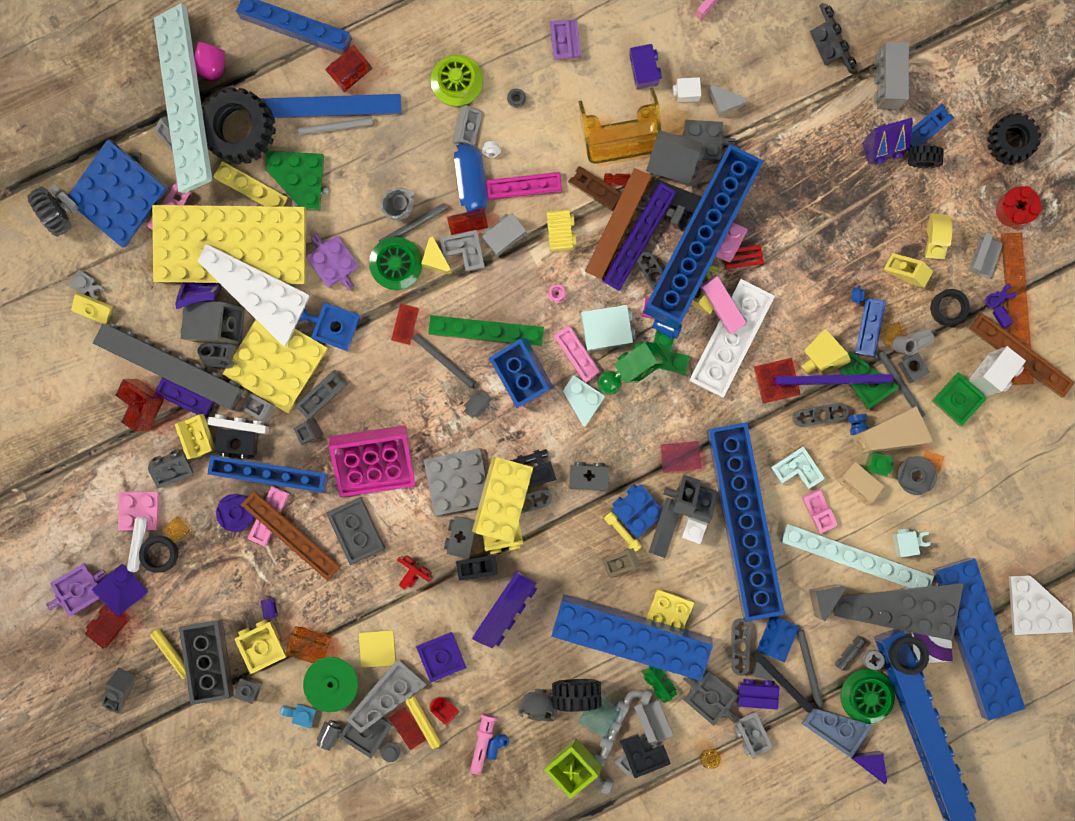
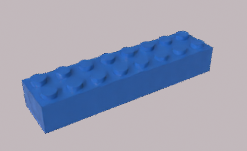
(632, 637)
(981, 642)

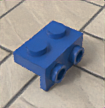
(777, 638)

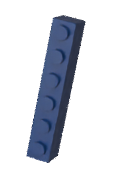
(294, 25)
(267, 474)

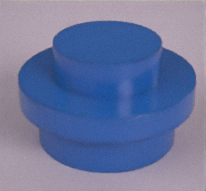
(858, 294)

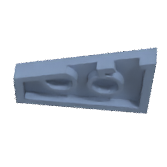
(838, 730)

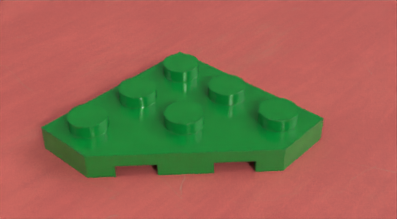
(298, 176)

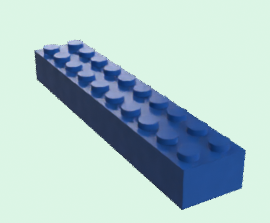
(703, 237)
(745, 522)
(926, 732)

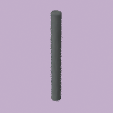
(417, 222)
(443, 360)
(899, 381)
(810, 669)

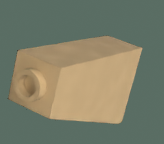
(897, 432)

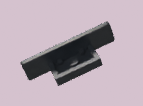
(830, 41)

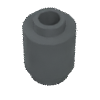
(477, 404)
(328, 735)

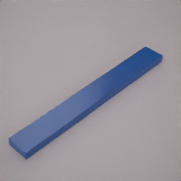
(334, 105)

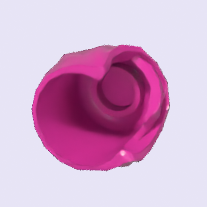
(209, 62)

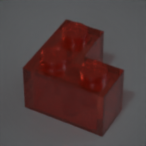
(142, 402)

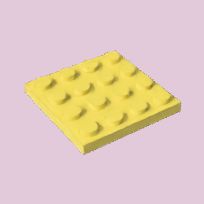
(275, 370)

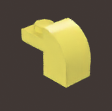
(939, 236)

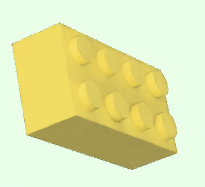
(502, 499)

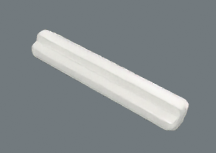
(137, 541)

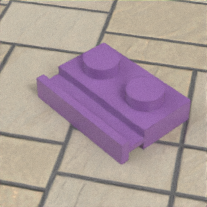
(565, 39)

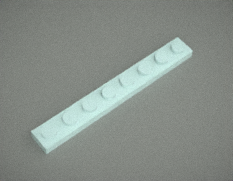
(855, 558)

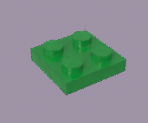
(959, 399)

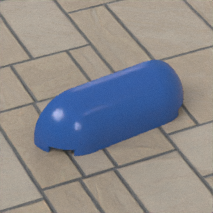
(470, 177)

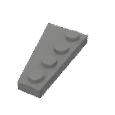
(389, 692)

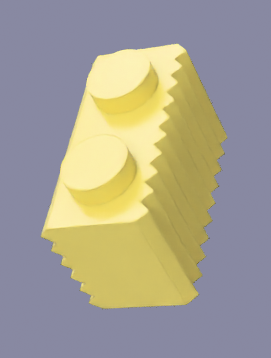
(559, 230)

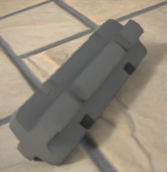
(849, 653)

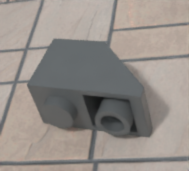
(118, 690)

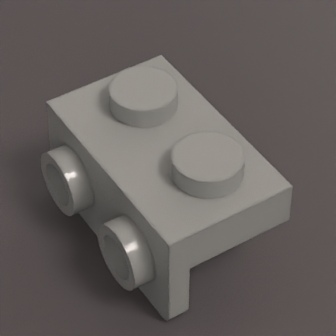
(753, 734)

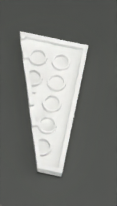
(262, 295)

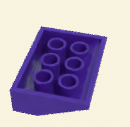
(504, 610)

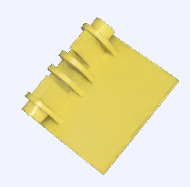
(670, 609)

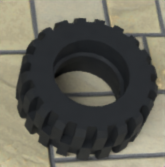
(260, 133)

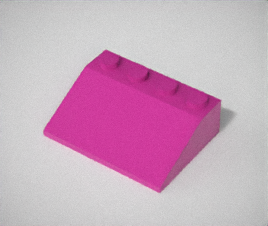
(372, 461)

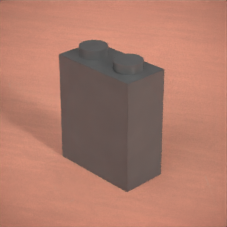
(675, 157)

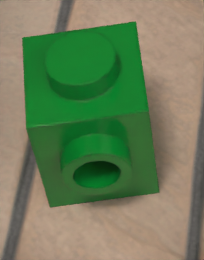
(879, 464)

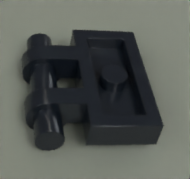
(540, 474)

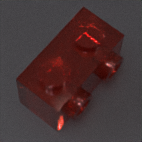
(349, 68)

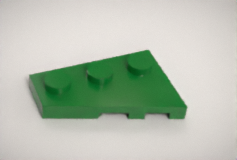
(868, 393)

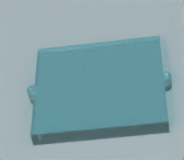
(601, 719)

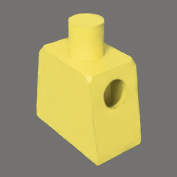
(825, 355)

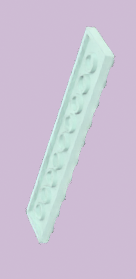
(182, 99)

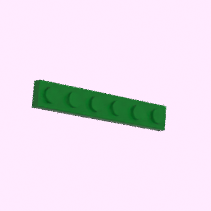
(484, 330)

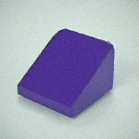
(269, 608)

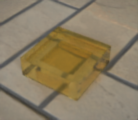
(176, 530)

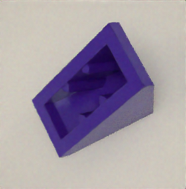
(873, 763)

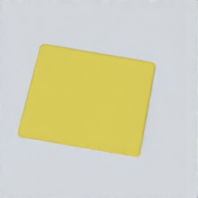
(377, 649)

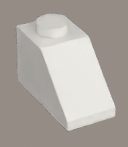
(693, 530)

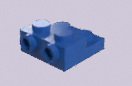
(637, 510)

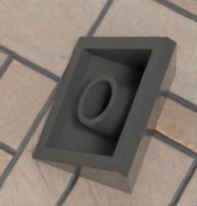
(825, 599)

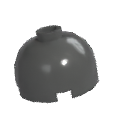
(538, 706)

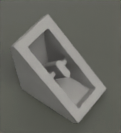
(725, 101)
(258, 408)

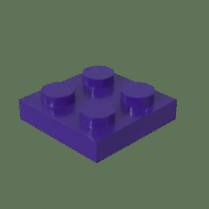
(441, 657)

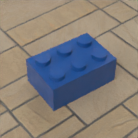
(521, 372)

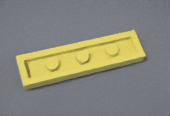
(249, 186)

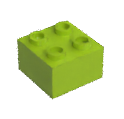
(573, 768)

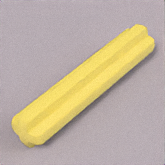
(169, 652)
(423, 722)

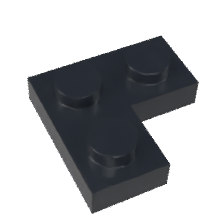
(643, 761)

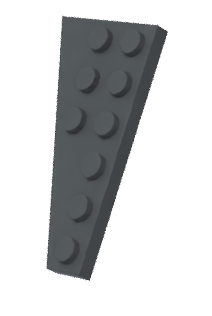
(916, 610)

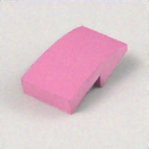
(819, 511)

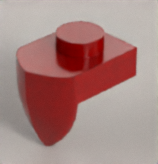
(443, 710)

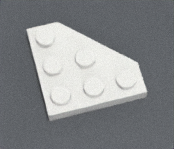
(1036, 609)

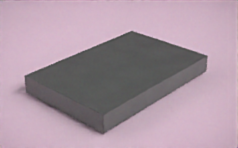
(355, 530)

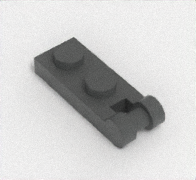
(321, 395)

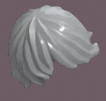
(397, 203)

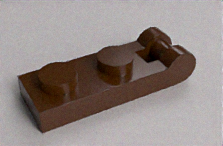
(595, 188)

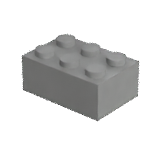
(892, 75)

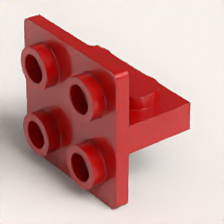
(411, 577)

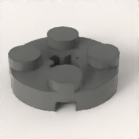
(926, 469)

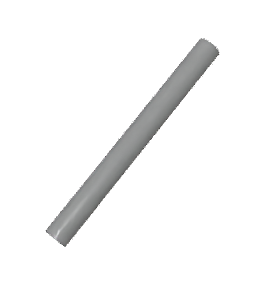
(335, 126)

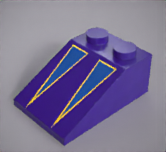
(888, 141)

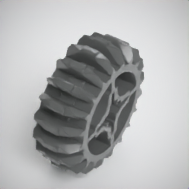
(49, 211)

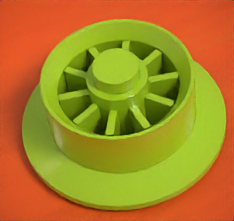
(456, 80)

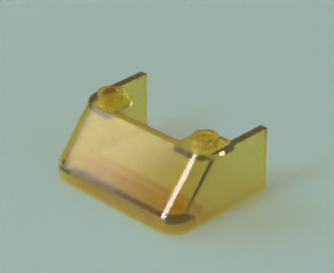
(622, 138)

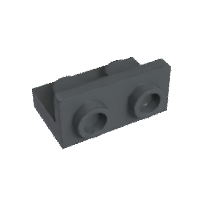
(170, 468)

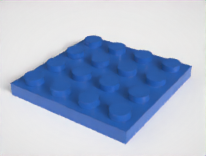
(116, 193)

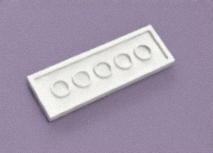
(725, 350)

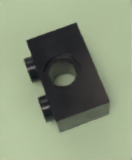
(225, 439)
(476, 567)

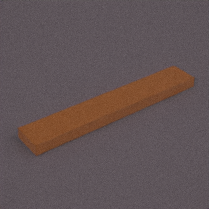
(618, 223)
(1034, 364)
(290, 535)

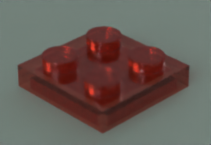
(764, 376)

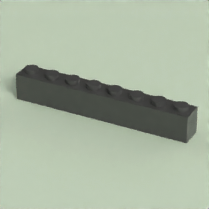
(169, 367)

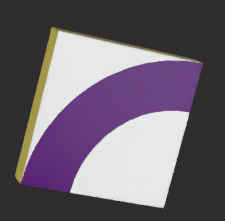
(939, 649)

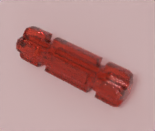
(618, 179)

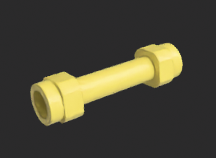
(612, 520)

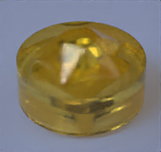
(710, 758)

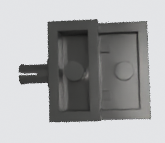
(693, 499)

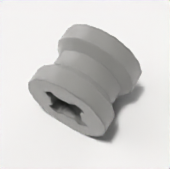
(870, 657)

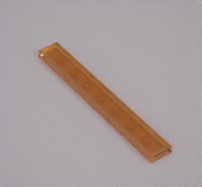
(1017, 307)

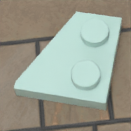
(582, 399)

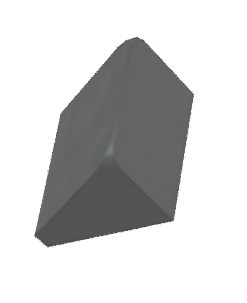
(307, 431)
(759, 671)

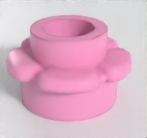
(557, 288)

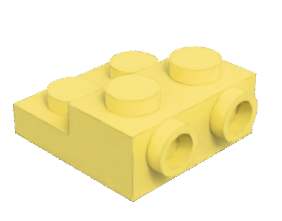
(260, 646)

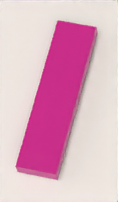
(524, 185)

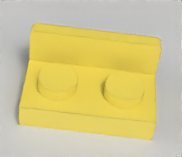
(494, 545)

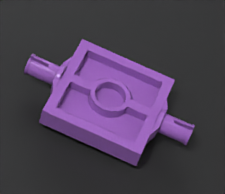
(332, 261)
(74, 589)

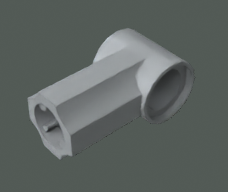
(913, 342)

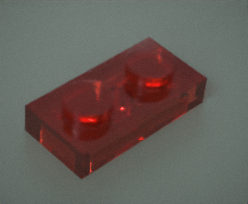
(467, 221)
(405, 324)
(407, 728)

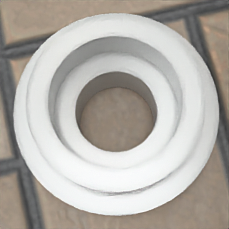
(491, 149)

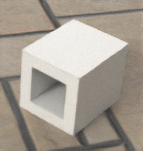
(687, 90)

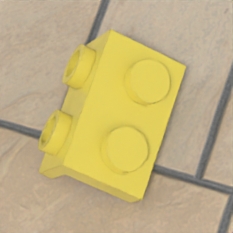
(195, 437)

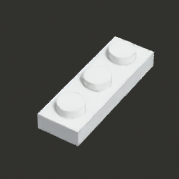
(238, 424)

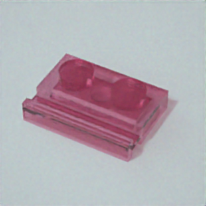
(680, 456)

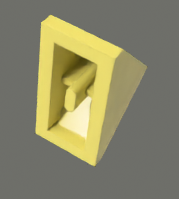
(434, 258)

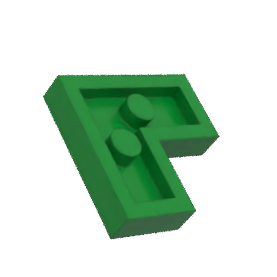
(676, 362)

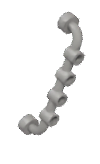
(607, 743)

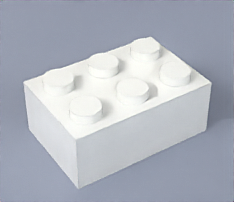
(997, 371)

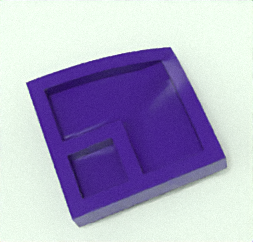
(194, 292)
(119, 590)

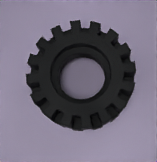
(925, 156)

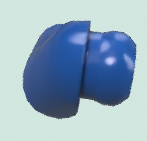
(495, 744)

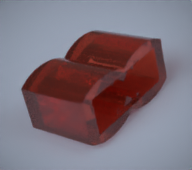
(106, 627)

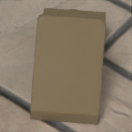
(621, 562)

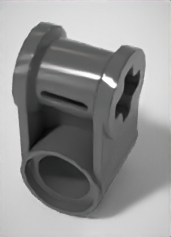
(219, 354)

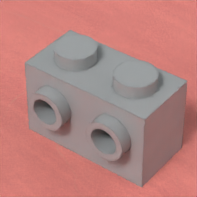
(504, 234)

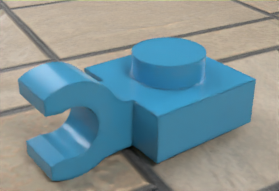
(302, 715)

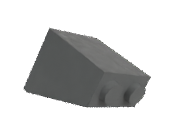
(212, 323)

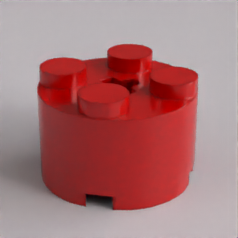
(1019, 196)

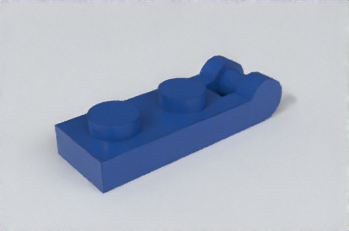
(929, 126)

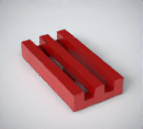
(759, 254)

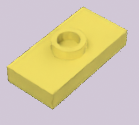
(91, 308)

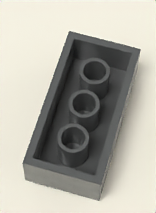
(205, 680)

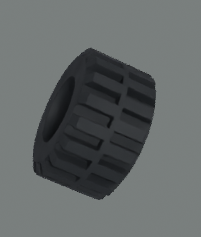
(1027, 132)
(576, 695)

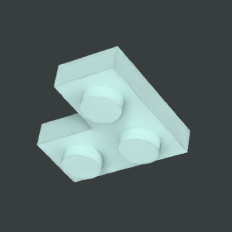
(801, 464)

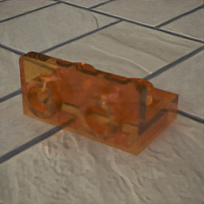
(307, 644)

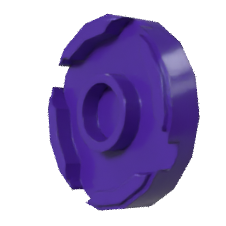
(233, 515)

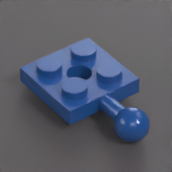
(329, 315)

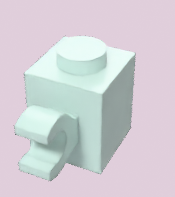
(908, 543)

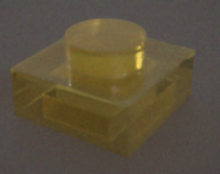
(890, 332)

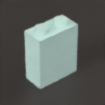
(607, 328)

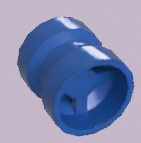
(860, 418)

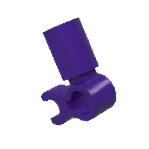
(994, 302)

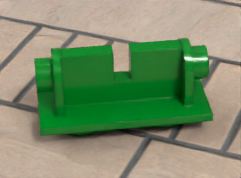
(663, 690)

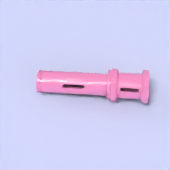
(484, 734)

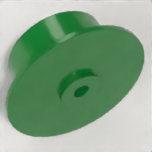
(395, 263)
(330, 684)
(867, 696)

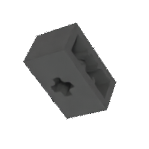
(599, 482)
(465, 547)

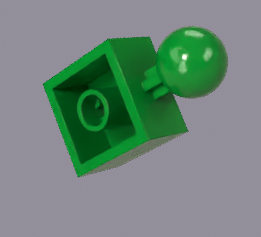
(632, 367)

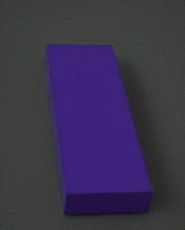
(184, 398)

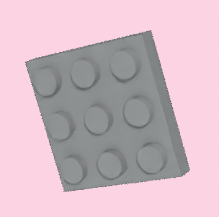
(455, 481)

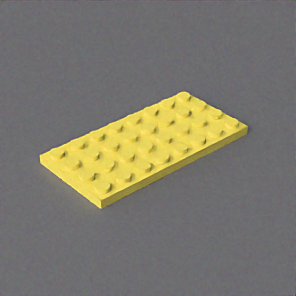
(258, 235)

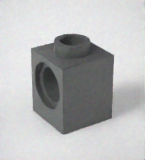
(921, 369)
(248, 689)

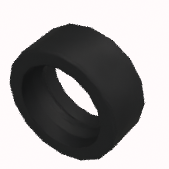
(963, 300)
(143, 554)
(924, 655)

